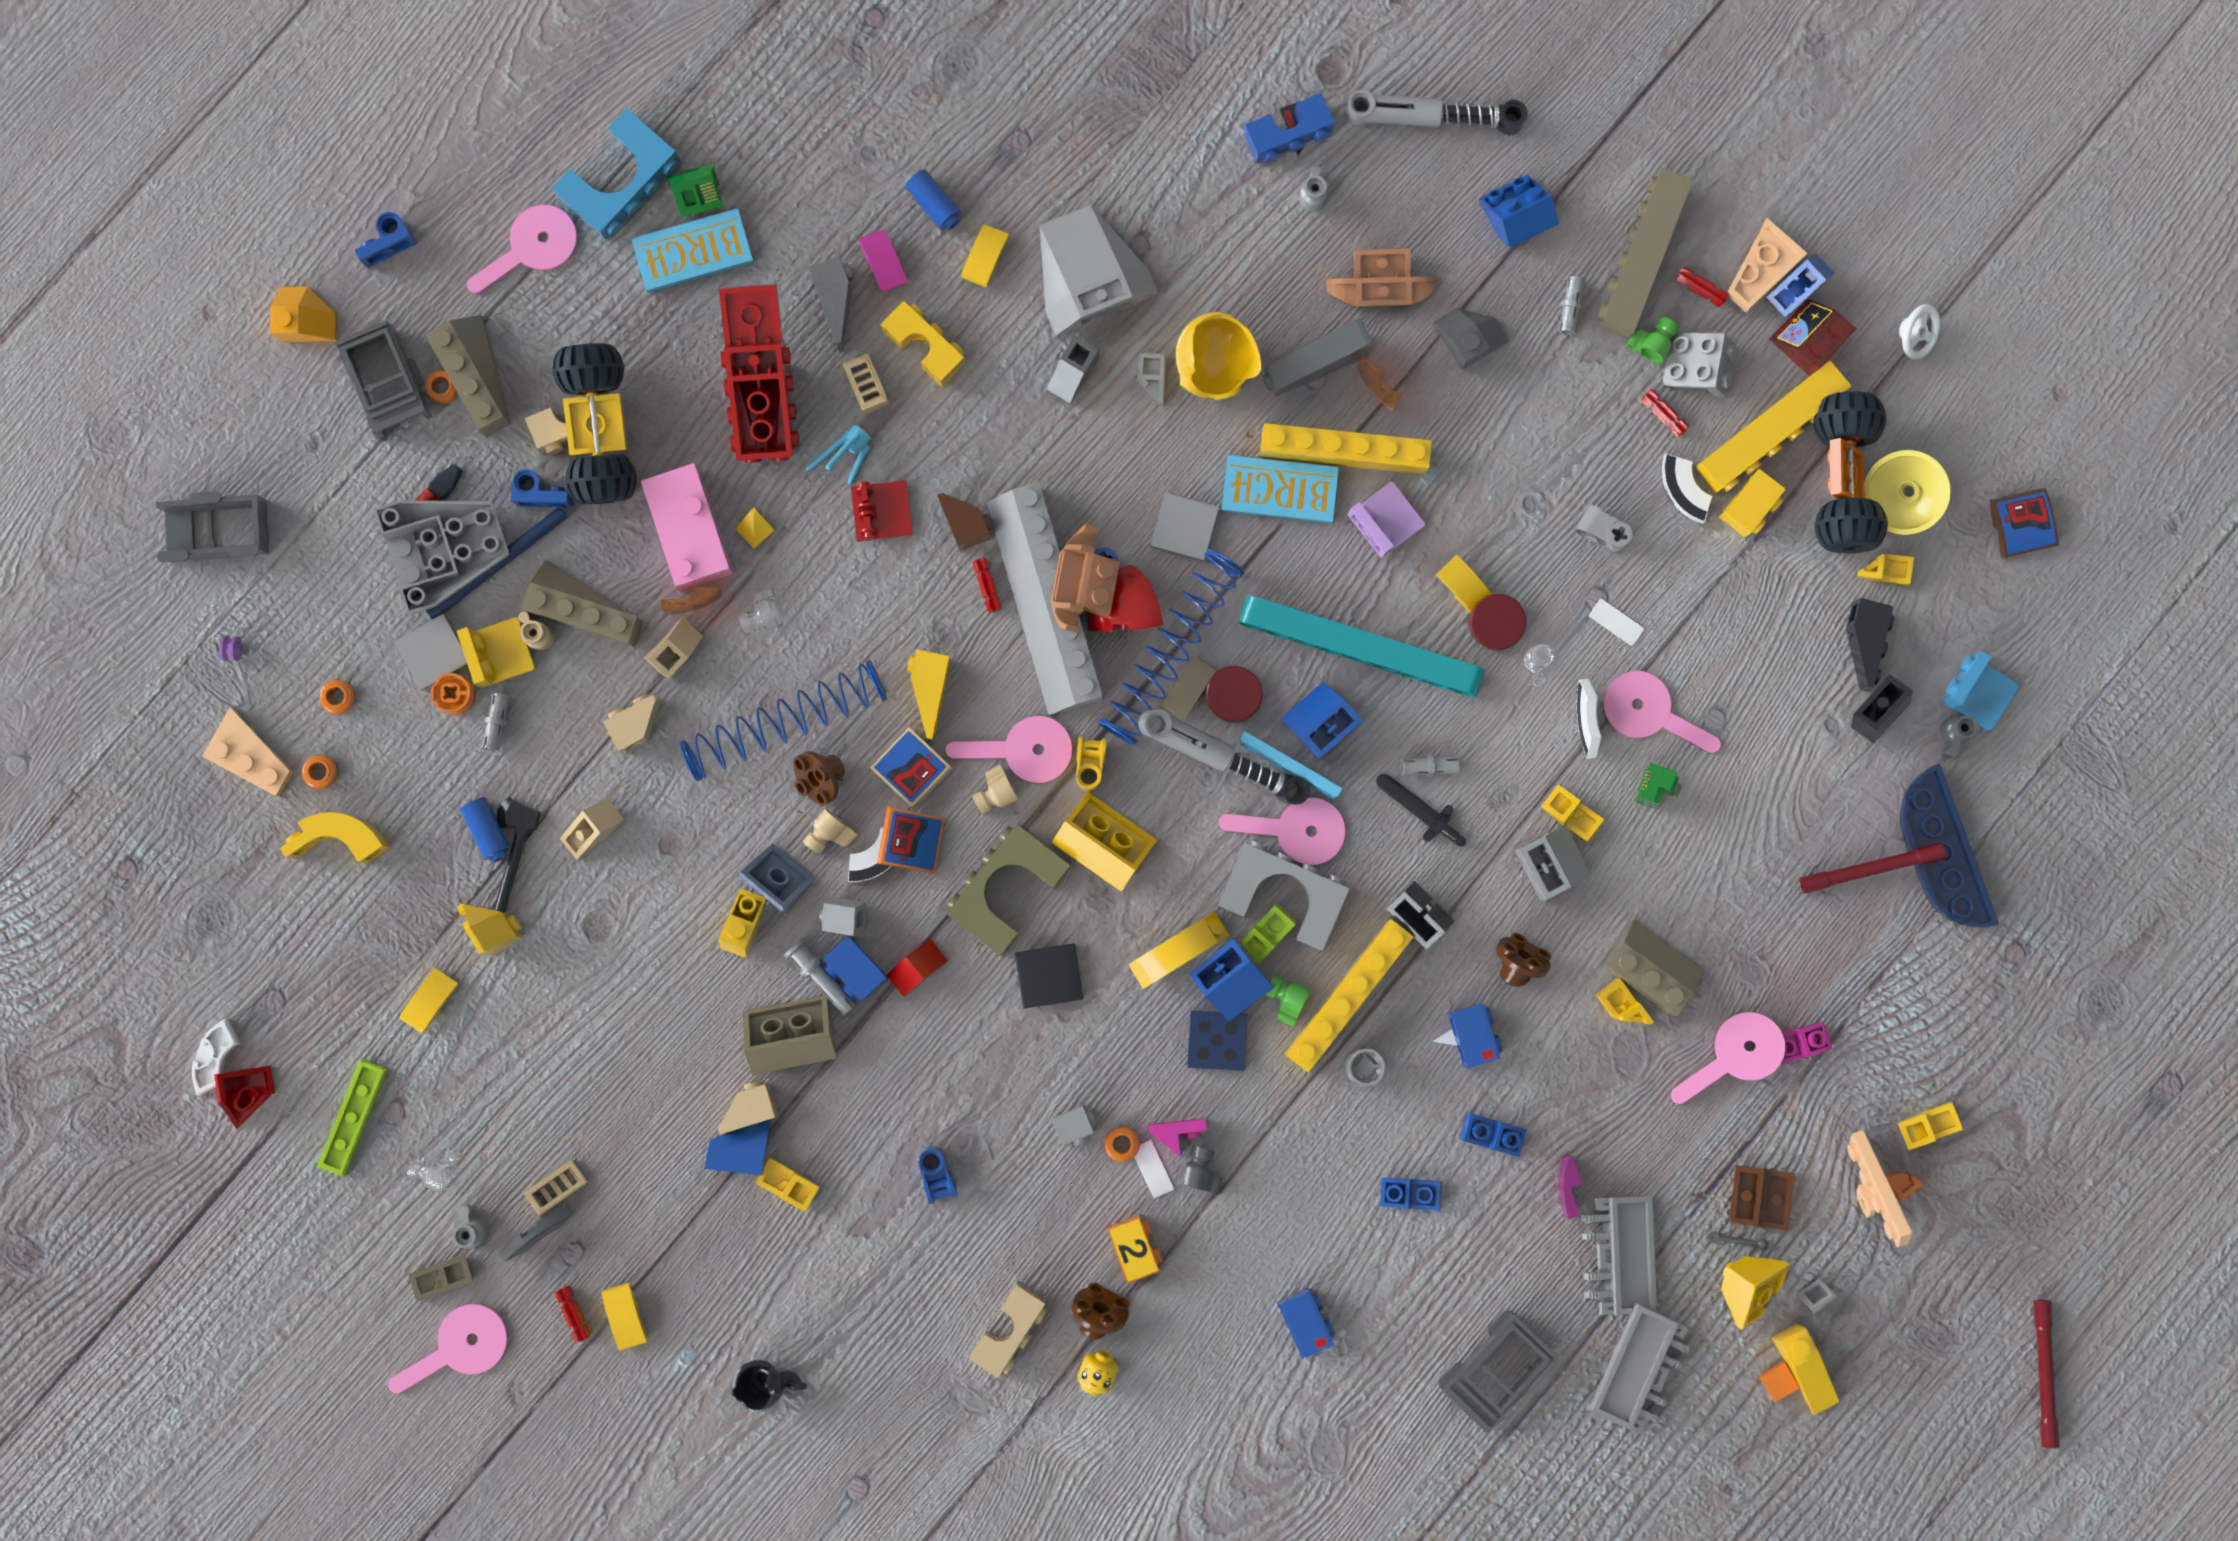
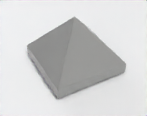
(1817, 1296)

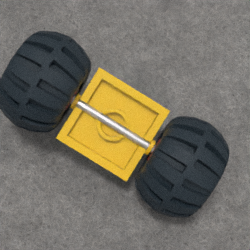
(594, 423)

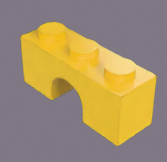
(907, 325)

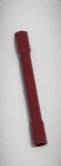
(1826, 879)
(2048, 1423)

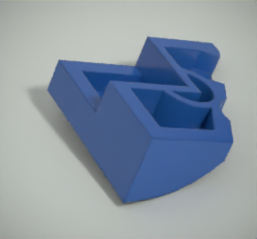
(740, 1150)

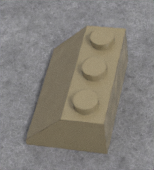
(1653, 969)
(788, 1035)

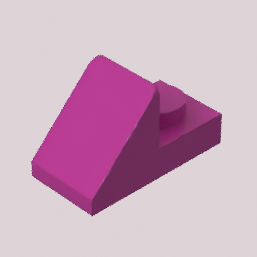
(1168, 1131)

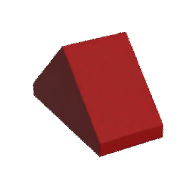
(916, 967)

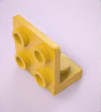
(496, 652)

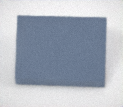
(777, 878)

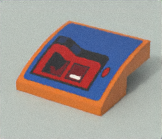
(910, 840)

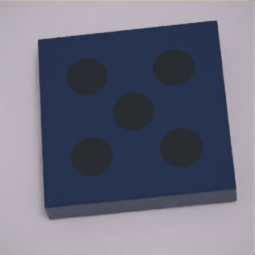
(1216, 1042)

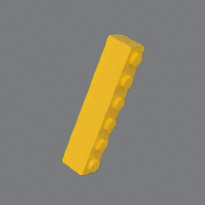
(1770, 429)
(1345, 449)
(1348, 995)

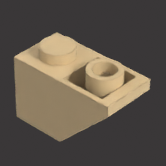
(674, 648)
(633, 725)

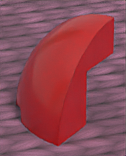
(1132, 605)

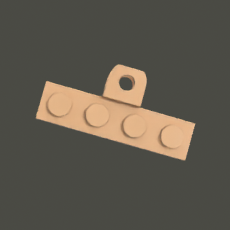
(1875, 1192)

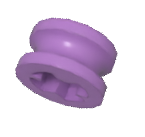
(230, 648)

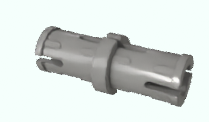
(1571, 305)
(495, 722)
(1429, 765)

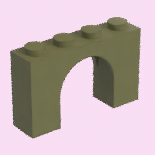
(1016, 849)

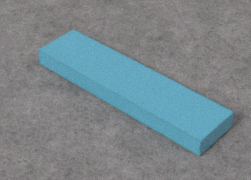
(1289, 765)

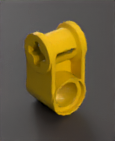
(1090, 758)

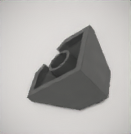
(1470, 335)

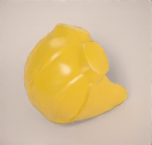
(1216, 356)

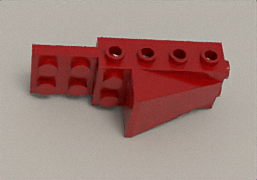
(757, 374)

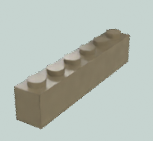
(1645, 253)

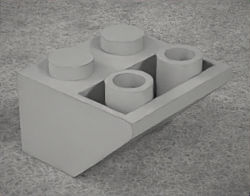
(1553, 863)

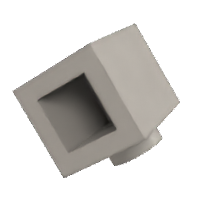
(843, 916)
(1074, 1126)

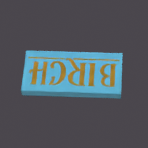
(692, 250)
(1280, 489)

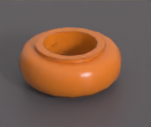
(430, 384)
(345, 705)
(308, 767)
(1119, 1156)

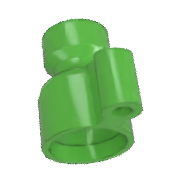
(1657, 344)
(1291, 996)

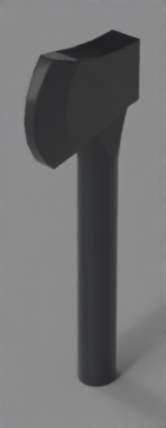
(523, 819)

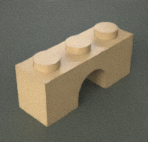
(548, 431)
(996, 1353)

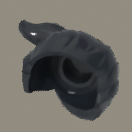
(761, 1385)

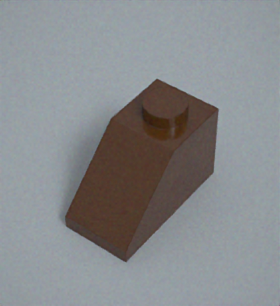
(965, 521)

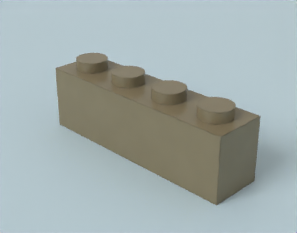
(470, 367)
(571, 603)

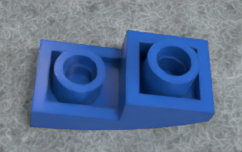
(1493, 1134)
(1411, 1193)

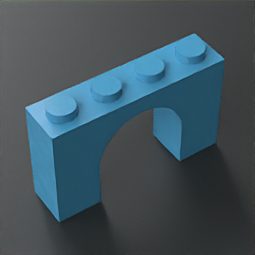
(608, 210)

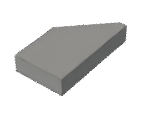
(1152, 374)

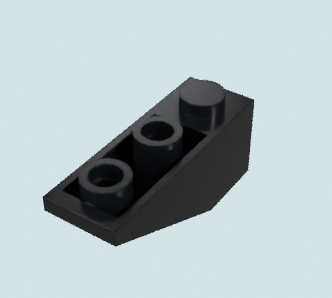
(1866, 636)

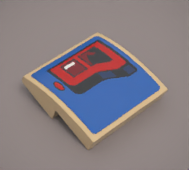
(911, 767)

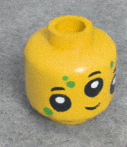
(1098, 1373)

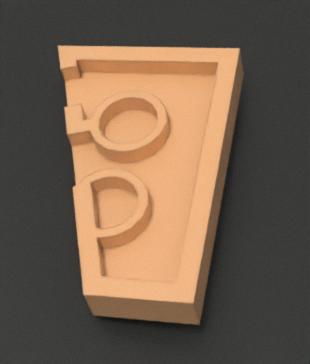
(1765, 266)
(246, 755)

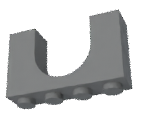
(1323, 894)

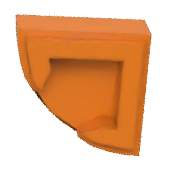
(1903, 1184)

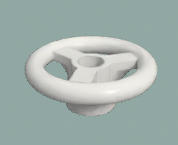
(1915, 329)

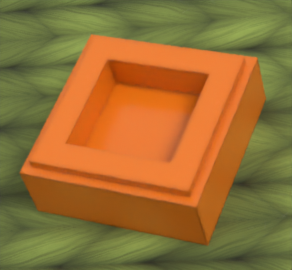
(1778, 1381)

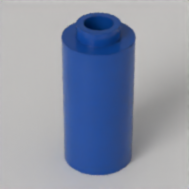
(933, 200)
(485, 829)

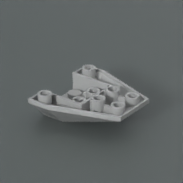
(1088, 270)
(440, 546)

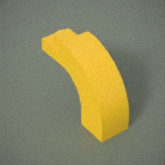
(360, 836)
(1178, 949)

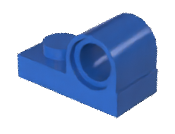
(388, 244)
(537, 495)

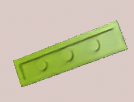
(352, 1117)

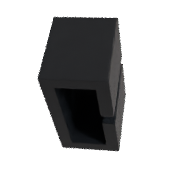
(1419, 917)

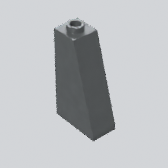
(1318, 358)

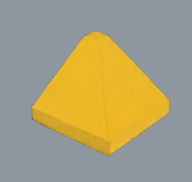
(754, 528)

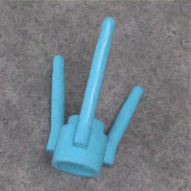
(853, 441)

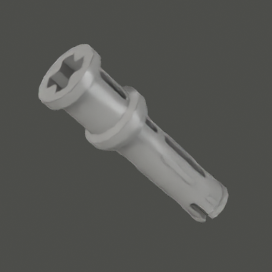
(811, 967)

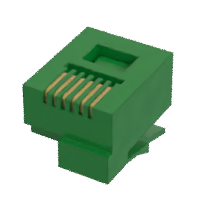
(696, 190)
(1654, 783)

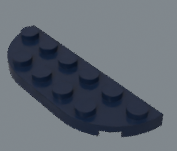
(1954, 883)

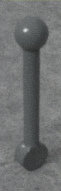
(1714, 1237)

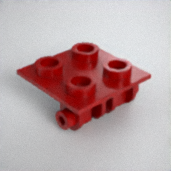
(881, 510)

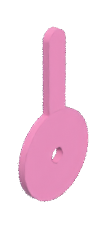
(527, 247)
(1654, 711)
(1019, 749)
(1292, 830)
(1733, 1057)
(456, 1349)

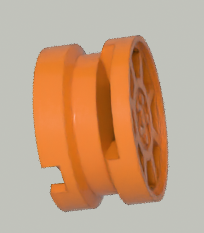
(453, 694)

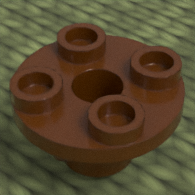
(818, 776)
(1521, 960)
(1099, 1311)

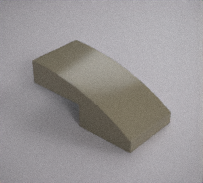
(1188, 688)
(440, 1277)

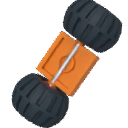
(1851, 521)

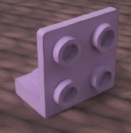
(1386, 519)

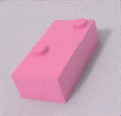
(687, 527)

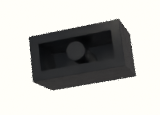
(1881, 708)

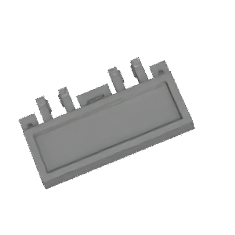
(1628, 1254)
(1638, 1368)

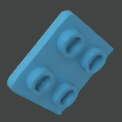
(1980, 691)

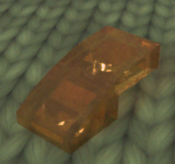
(1372, 376)
(698, 598)

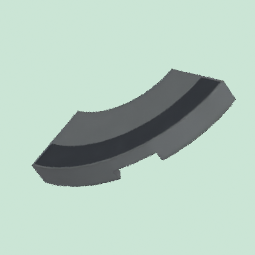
(543, 1227)

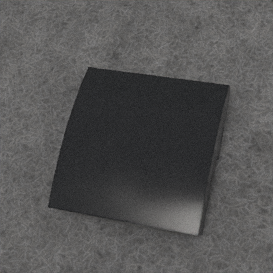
(1049, 975)

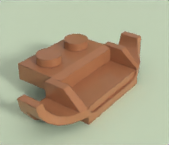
(1382, 279)
(1082, 580)

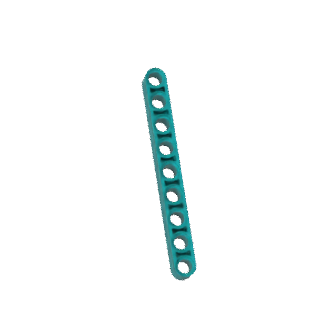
(1361, 646)

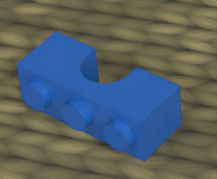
(1269, 140)

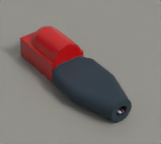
(441, 485)

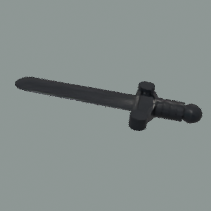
(1436, 822)

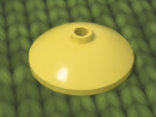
(1887, 486)

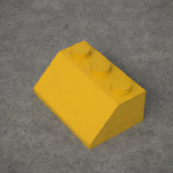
(1104, 841)

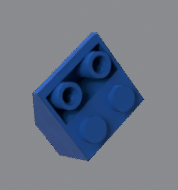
(1519, 210)
(1321, 720)
(1231, 980)

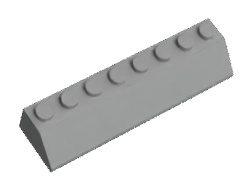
(1031, 565)

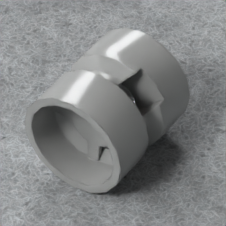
(1364, 1066)

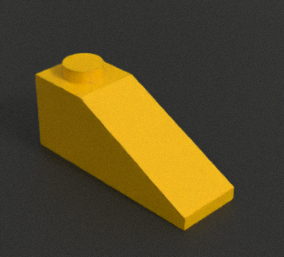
(929, 679)
(1806, 1367)

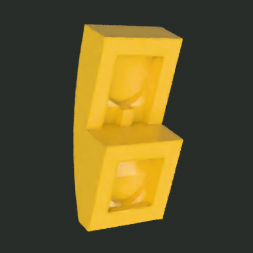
(984, 255)
(1463, 583)
(1571, 812)
(428, 1000)
(1930, 1125)
(787, 1184)
(624, 1316)

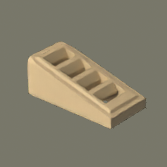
(874, 403)
(562, 1196)

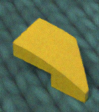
(1889, 569)
(1622, 1004)

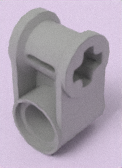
(1601, 528)

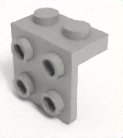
(1700, 362)

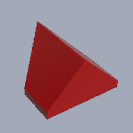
(243, 1092)

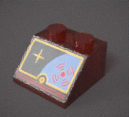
(1812, 335)

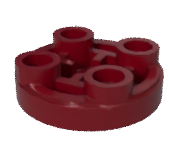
(1497, 621)
(1234, 694)

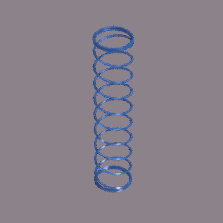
(1210, 554)
(698, 773)

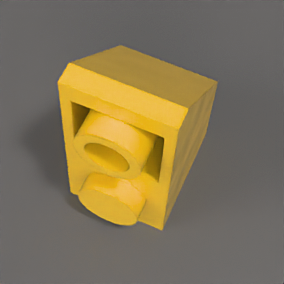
(742, 923)

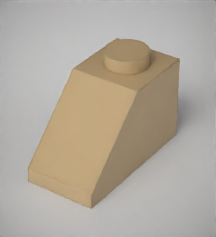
(591, 828)
(749, 1107)

